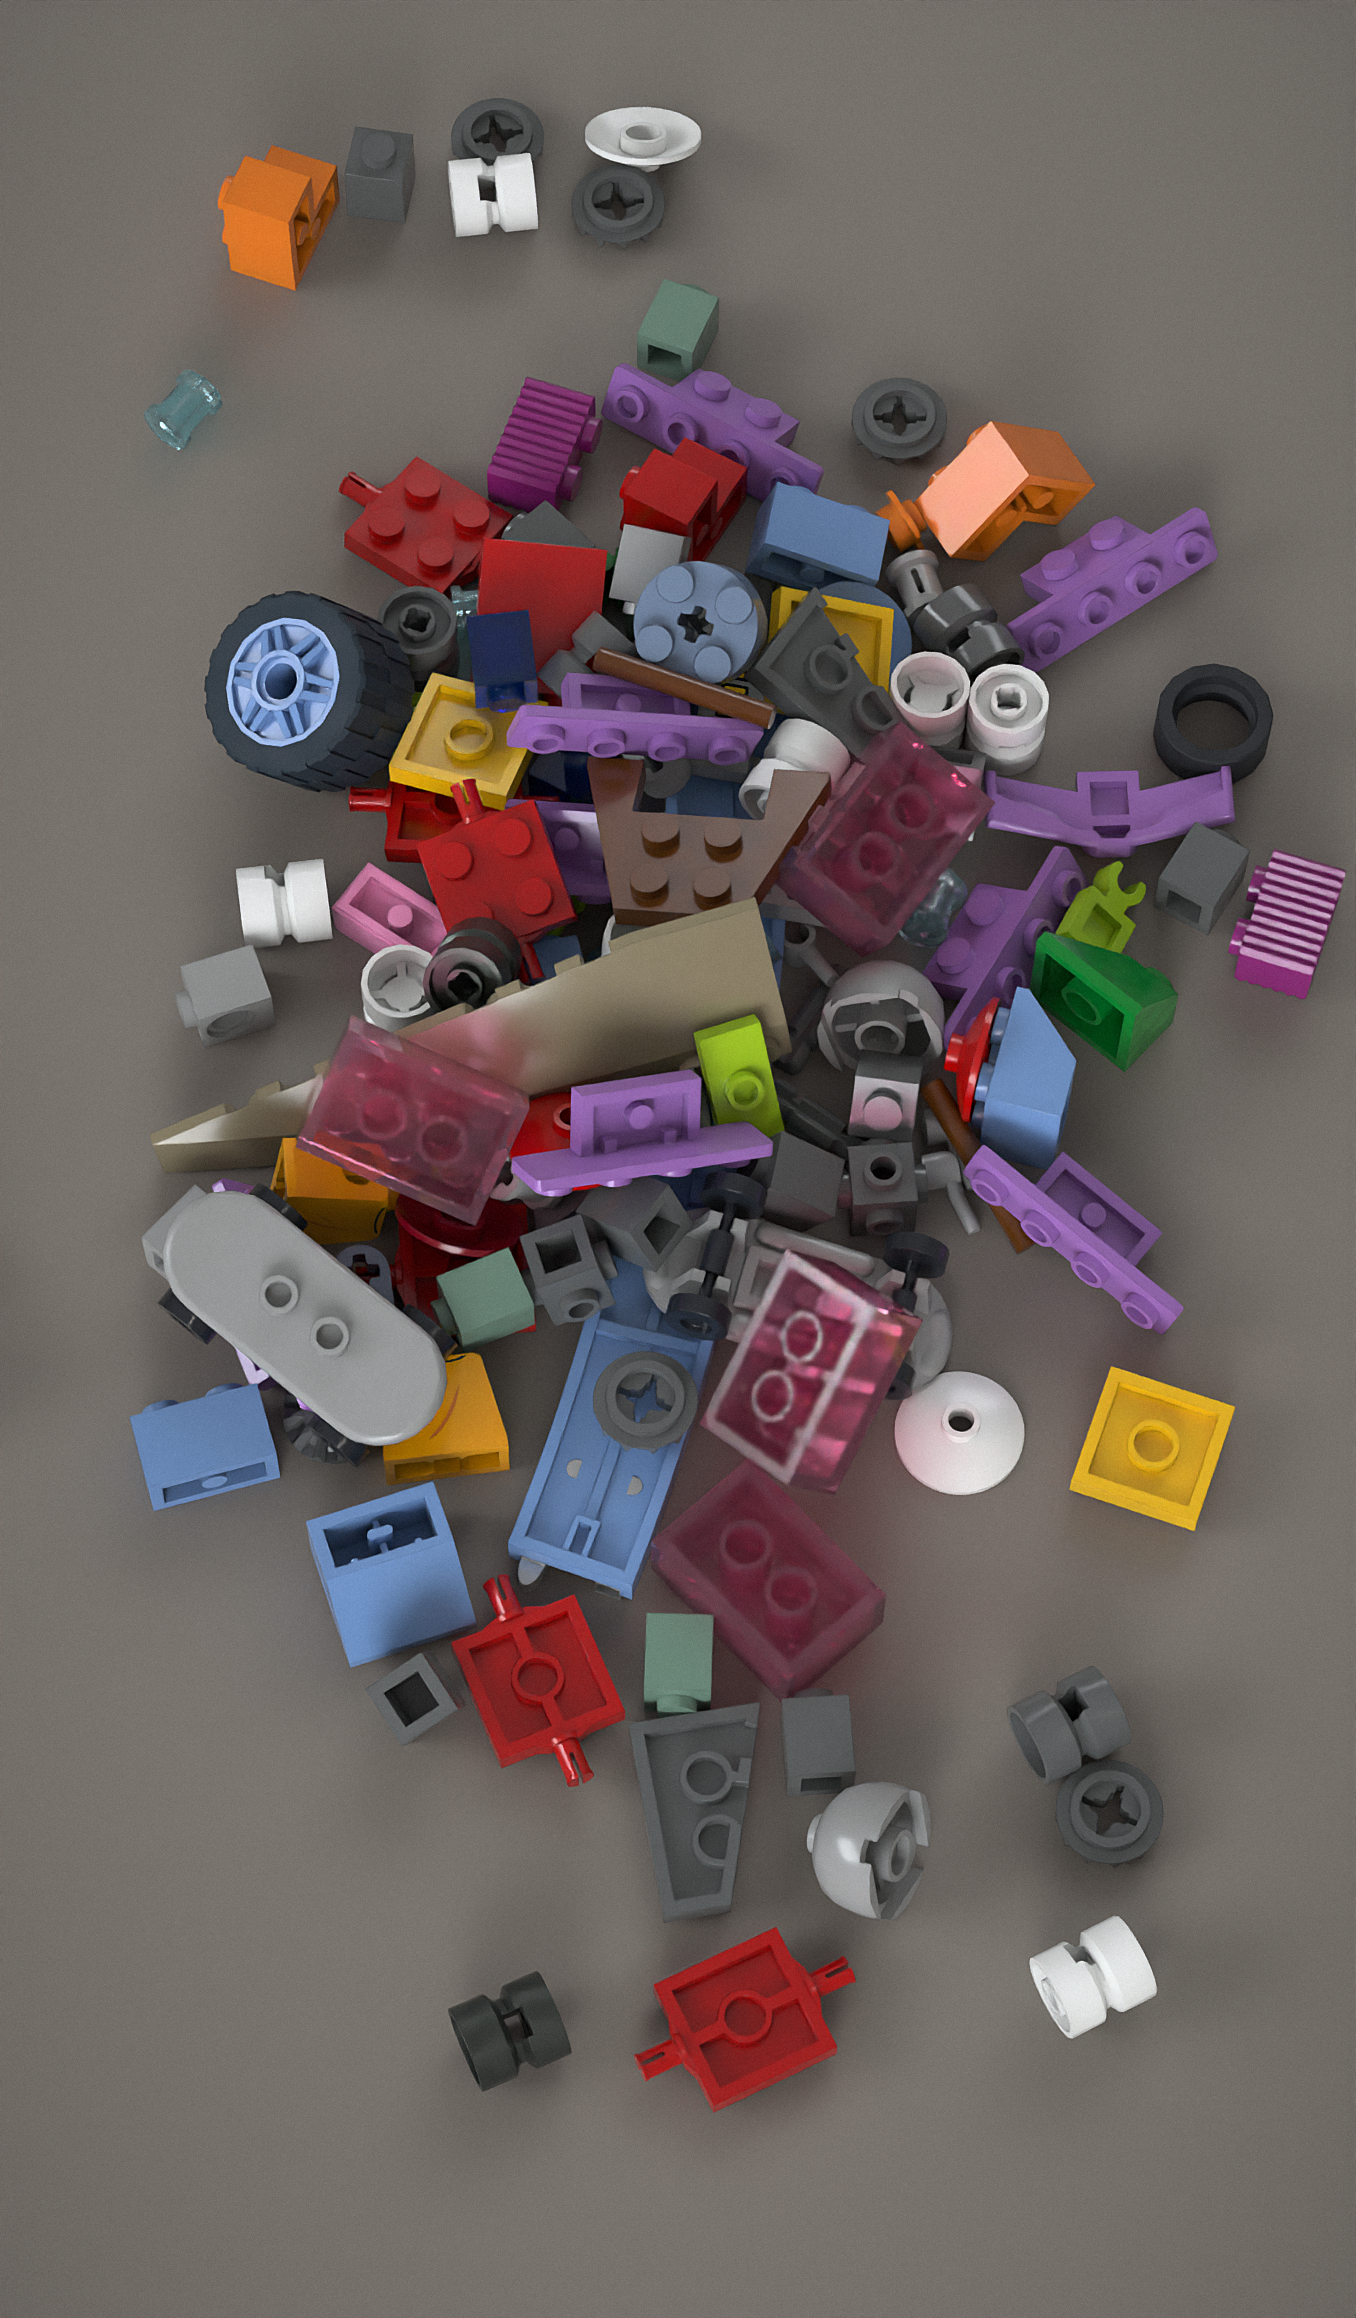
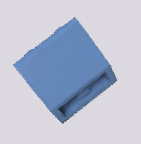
(1024, 1085)
(391, 1574)

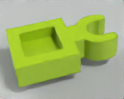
(1099, 910)

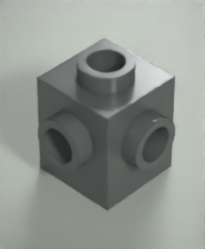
(882, 1187)
(568, 1271)

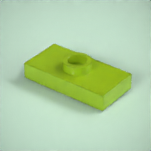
(739, 1074)

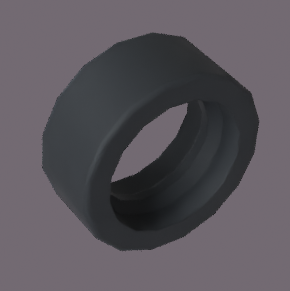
(1221, 685)

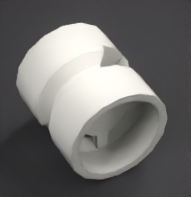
(513, 190)
(932, 697)
(1007, 718)
(798, 747)
(284, 903)
(394, 987)
(1095, 1975)

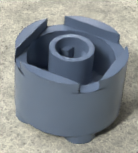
(731, 606)

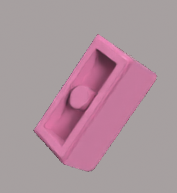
(387, 913)

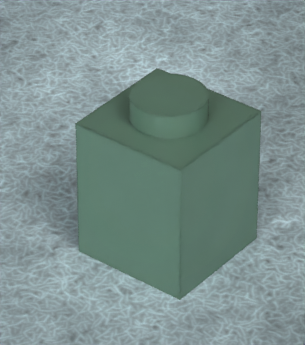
(677, 330)
(483, 1301)
(678, 1663)

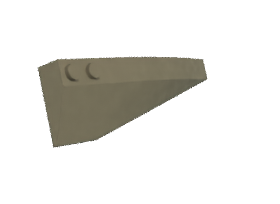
(583, 1027)

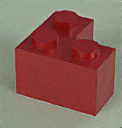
(685, 495)

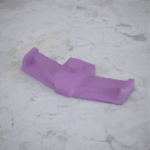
(1109, 810)

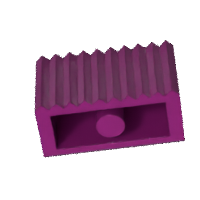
(543, 447)
(1288, 923)

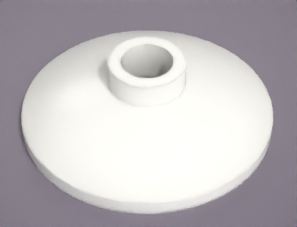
(643, 136)
(954, 1459)

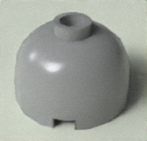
(882, 1010)
(867, 1847)

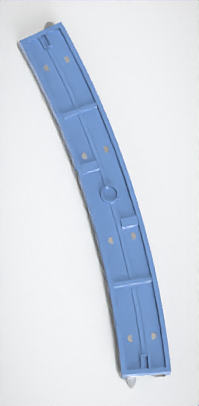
(590, 1498)

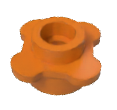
(905, 523)

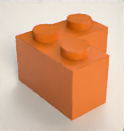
(277, 214)
(997, 484)

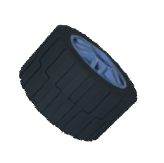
(308, 691)

